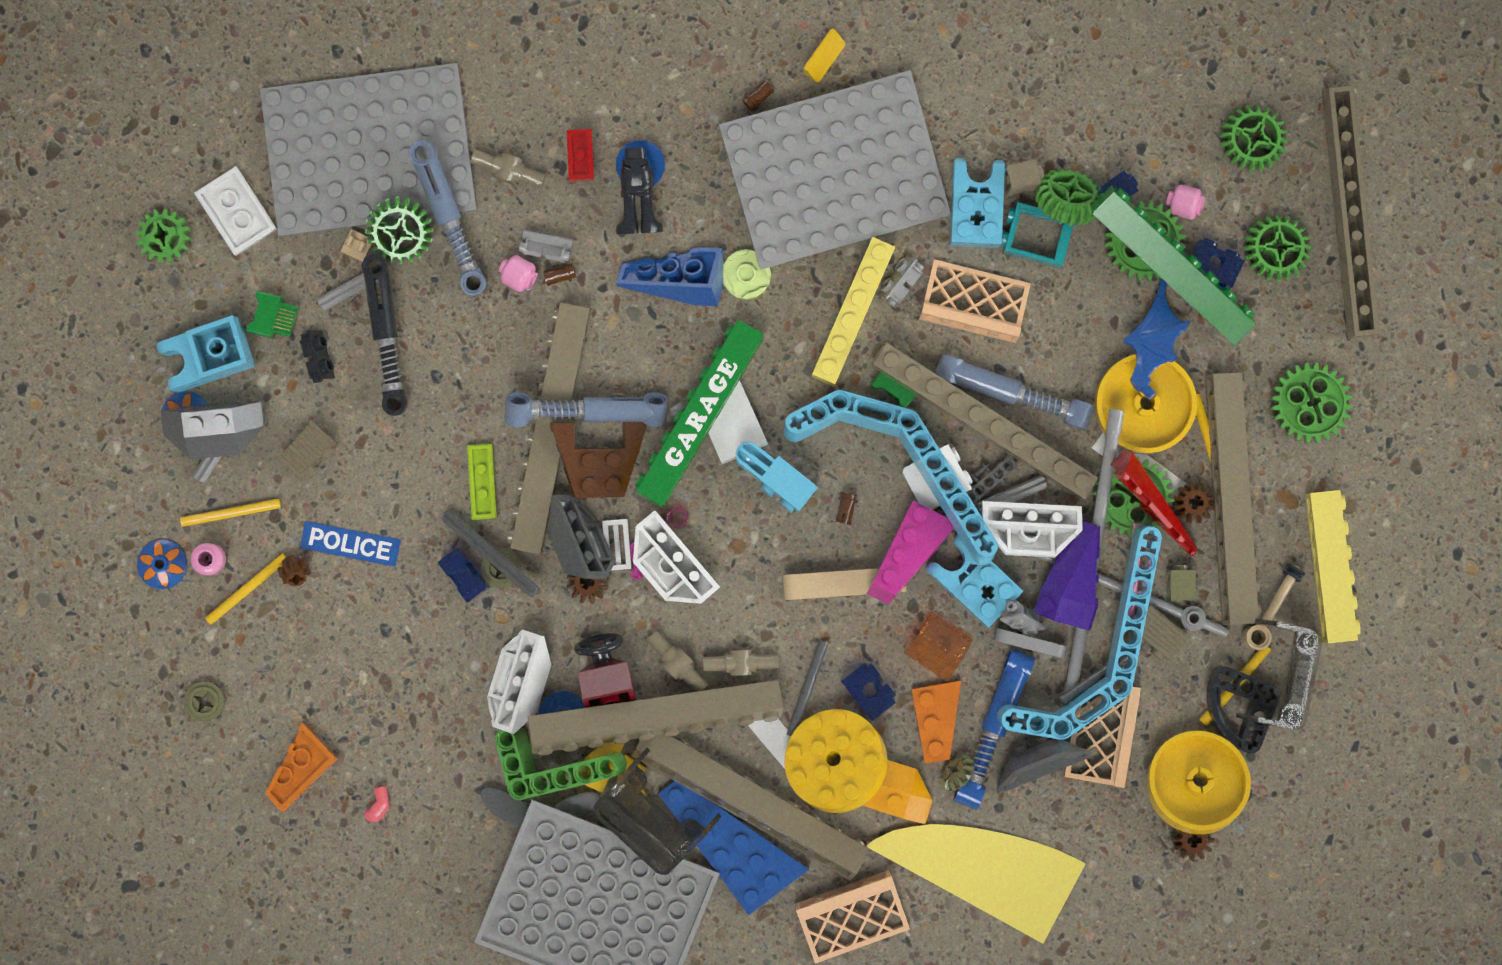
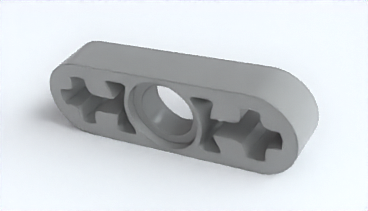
(1030, 643)

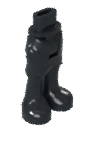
(637, 181)

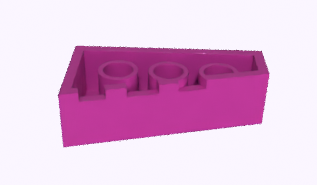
(913, 544)

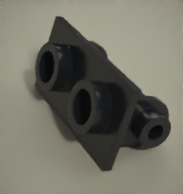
(315, 345)

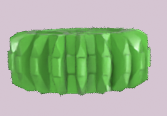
(1264, 142)
(1067, 197)
(393, 250)
(1277, 257)

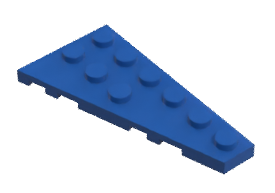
(744, 858)

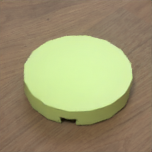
(743, 276)

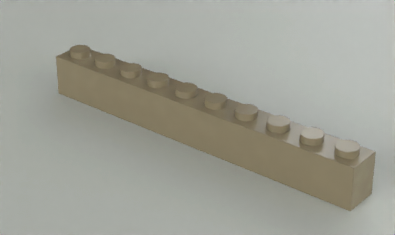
(1350, 212)
(983, 421)
(544, 459)
(1232, 498)
(655, 717)
(754, 804)

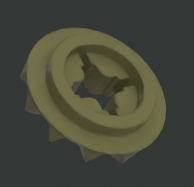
(490, 573)
(192, 704)
(953, 780)

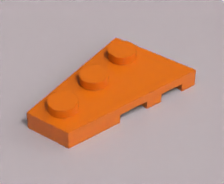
(936, 718)
(302, 766)

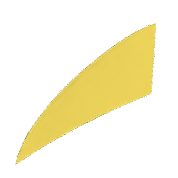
(992, 870)

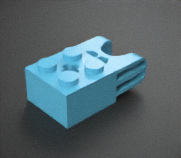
(977, 199)
(201, 353)
(775, 476)
(967, 582)

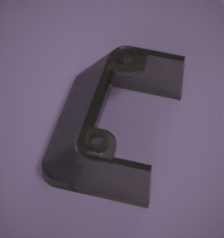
(1300, 680)
(644, 825)

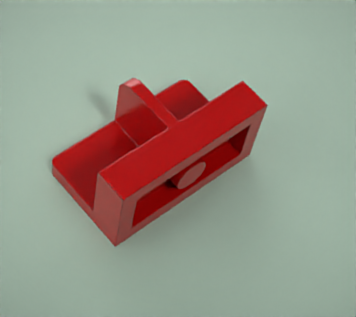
(580, 155)

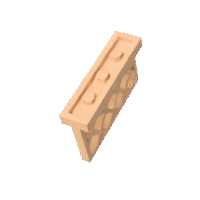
(969, 321)
(1123, 741)
(850, 895)

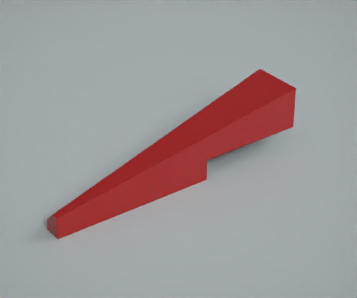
(1135, 478)

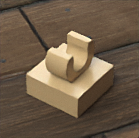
(356, 245)

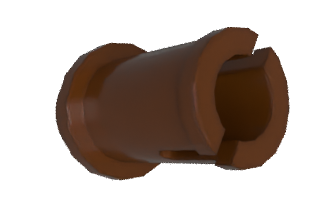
(757, 96)
(559, 274)
(846, 508)

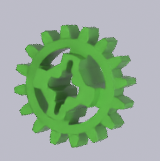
(166, 246)

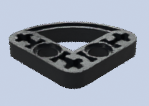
(1258, 703)

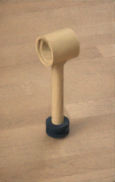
(1292, 574)

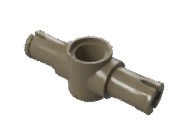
(507, 168)
(677, 662)
(740, 662)

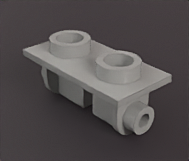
(548, 245)
(892, 288)
(1022, 618)

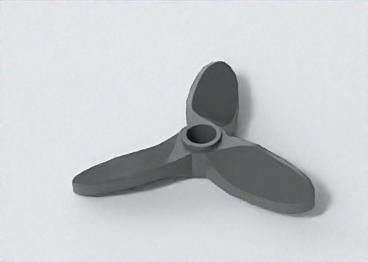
(514, 810)

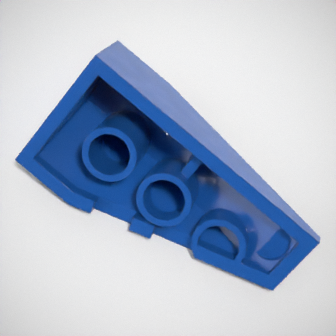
(686, 277)

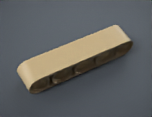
(828, 584)

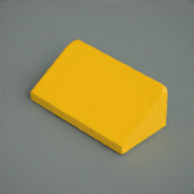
(824, 56)

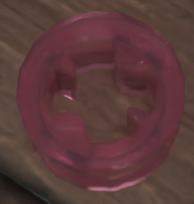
(678, 510)

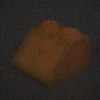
(939, 647)

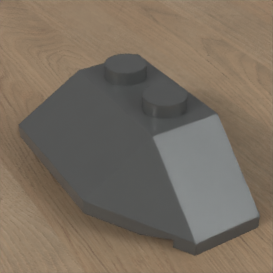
(213, 428)
(578, 539)
(1039, 761)

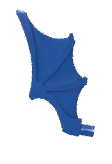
(1154, 341)

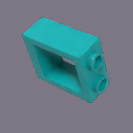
(1061, 245)

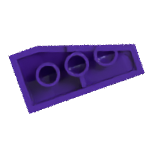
(1071, 584)

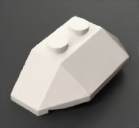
(1032, 528)
(669, 563)
(518, 681)

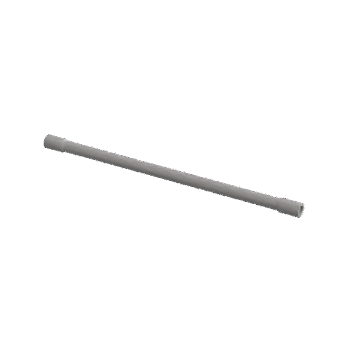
(1113, 430)

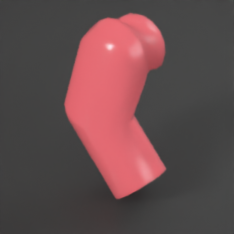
(380, 807)

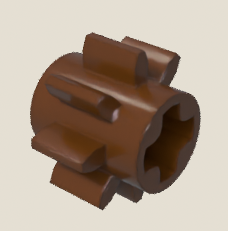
(294, 570)

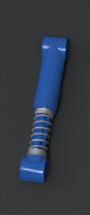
(1014, 675)

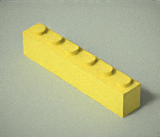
(853, 311)
(1331, 566)

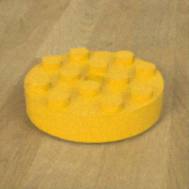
(1170, 411)
(818, 743)
(1184, 803)

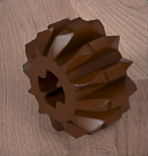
(1191, 493)
(590, 591)
(1186, 847)

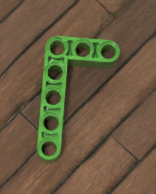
(555, 776)

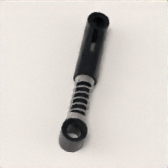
(384, 331)

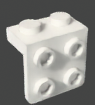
(920, 488)

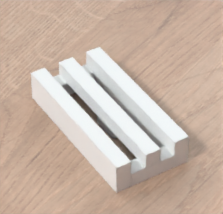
(615, 523)

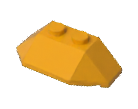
(902, 794)

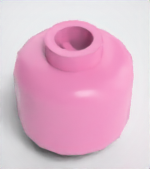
(1186, 202)
(518, 273)
(200, 562)

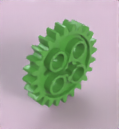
(1136, 264)
(1332, 393)
(1120, 516)

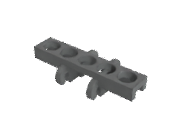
(992, 474)

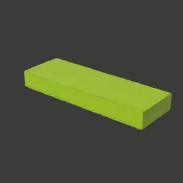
(482, 481)

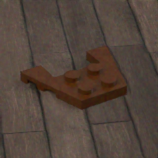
(598, 470)

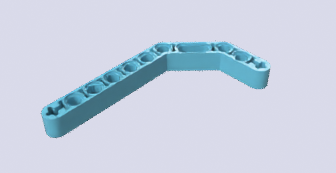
(920, 457)
(1118, 648)

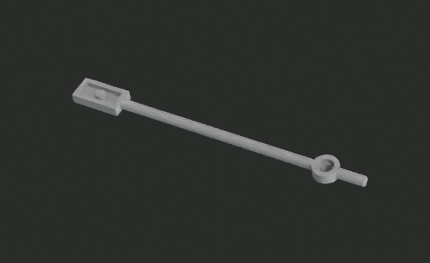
(1182, 614)

